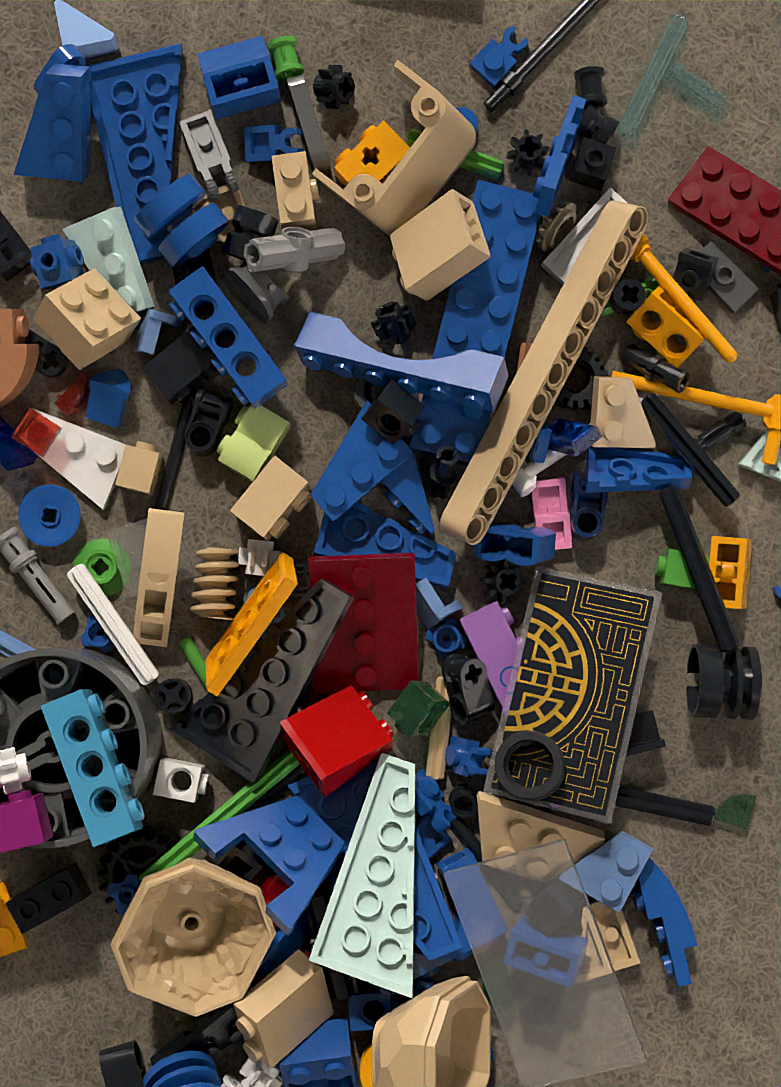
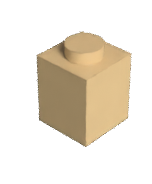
(140, 468)

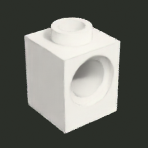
(166, 786)

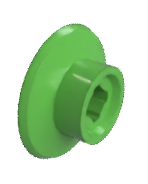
(110, 580)

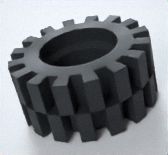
(583, 399)

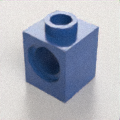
(362, 1019)

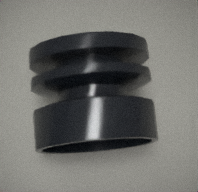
(731, 682)

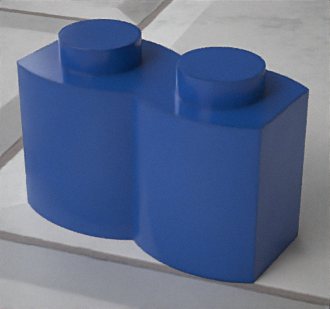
(516, 544)

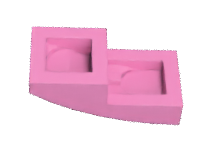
(551, 509)

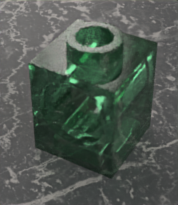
(418, 709)

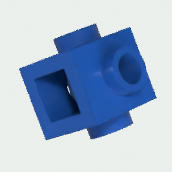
(56, 261)

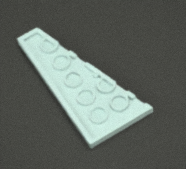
(372, 904)

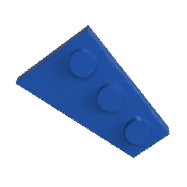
(357, 467)

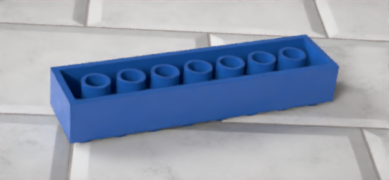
(480, 313)

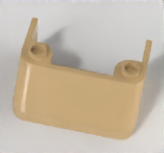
(421, 171)

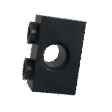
(48, 898)

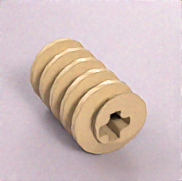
(214, 583)

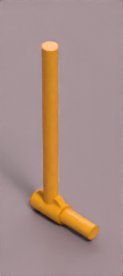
(769, 411)

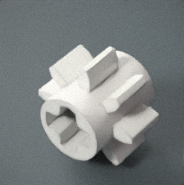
(257, 556)
(13, 770)
(259, 1075)

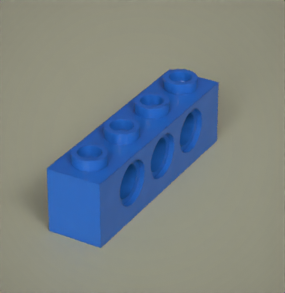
(201, 290)

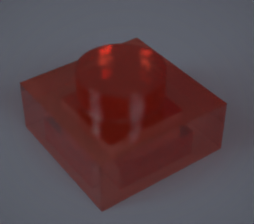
(36, 432)

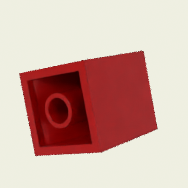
(336, 738)

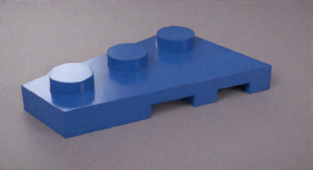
(561, 152)
(634, 470)

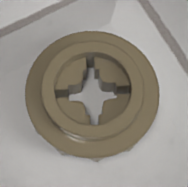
(557, 225)

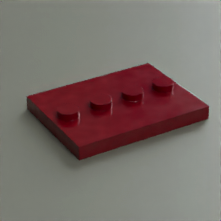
(379, 632)

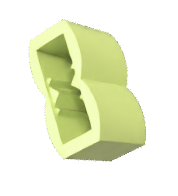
(253, 442)

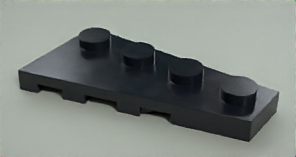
(212, 1033)

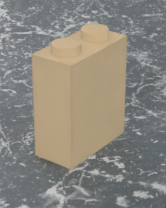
(439, 245)
(283, 1009)

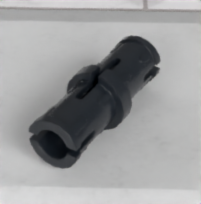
(656, 368)

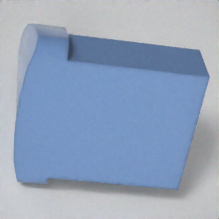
(149, 330)
(430, 607)

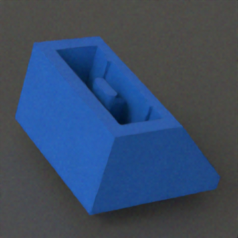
(239, 77)
(322, 1058)

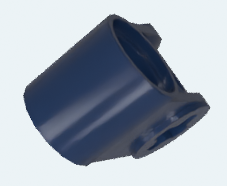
(587, 505)

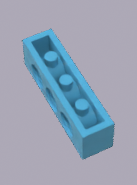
(62, 719)

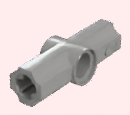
(294, 249)

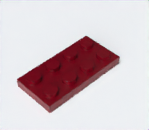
(733, 206)

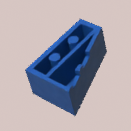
(60, 127)

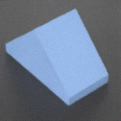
(83, 32)

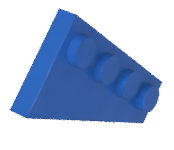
(367, 532)

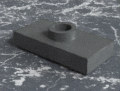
(729, 281)

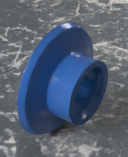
(33, 518)

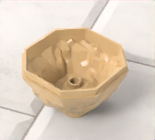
(196, 960)

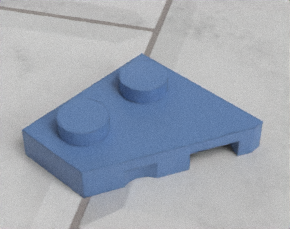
(613, 869)

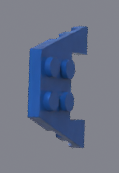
(290, 842)

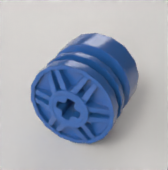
(183, 1070)

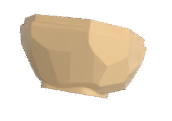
(435, 1039)

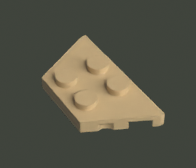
(514, 827)

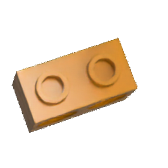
(662, 333)

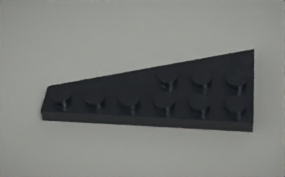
(245, 718)

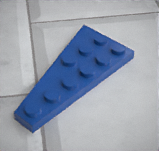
(136, 125)

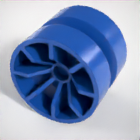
(174, 212)

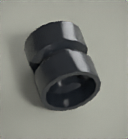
(248, 225)

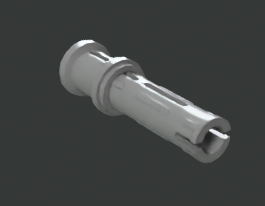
(18, 564)

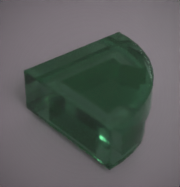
(736, 810)

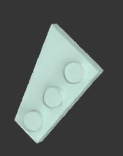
(110, 250)

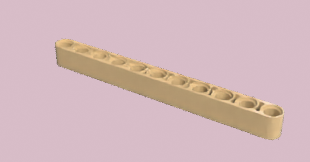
(543, 372)

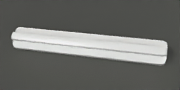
(112, 624)

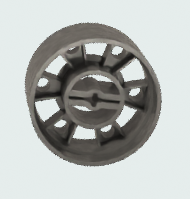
(19, 717)

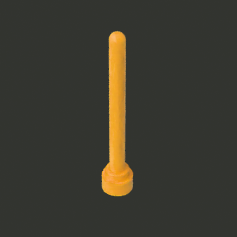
(643, 254)

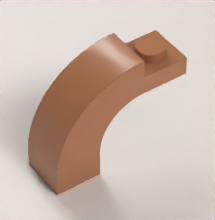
(16, 357)

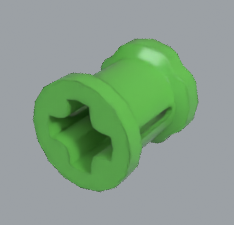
(281, 48)

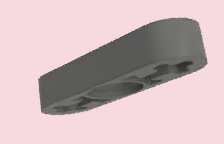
(309, 123)

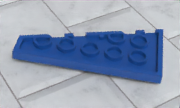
(340, 810)

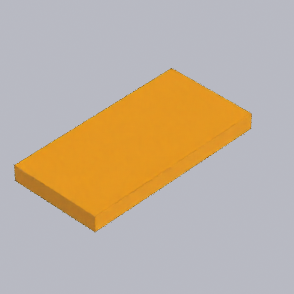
(250, 623)

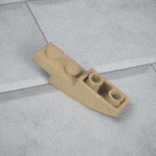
(158, 577)

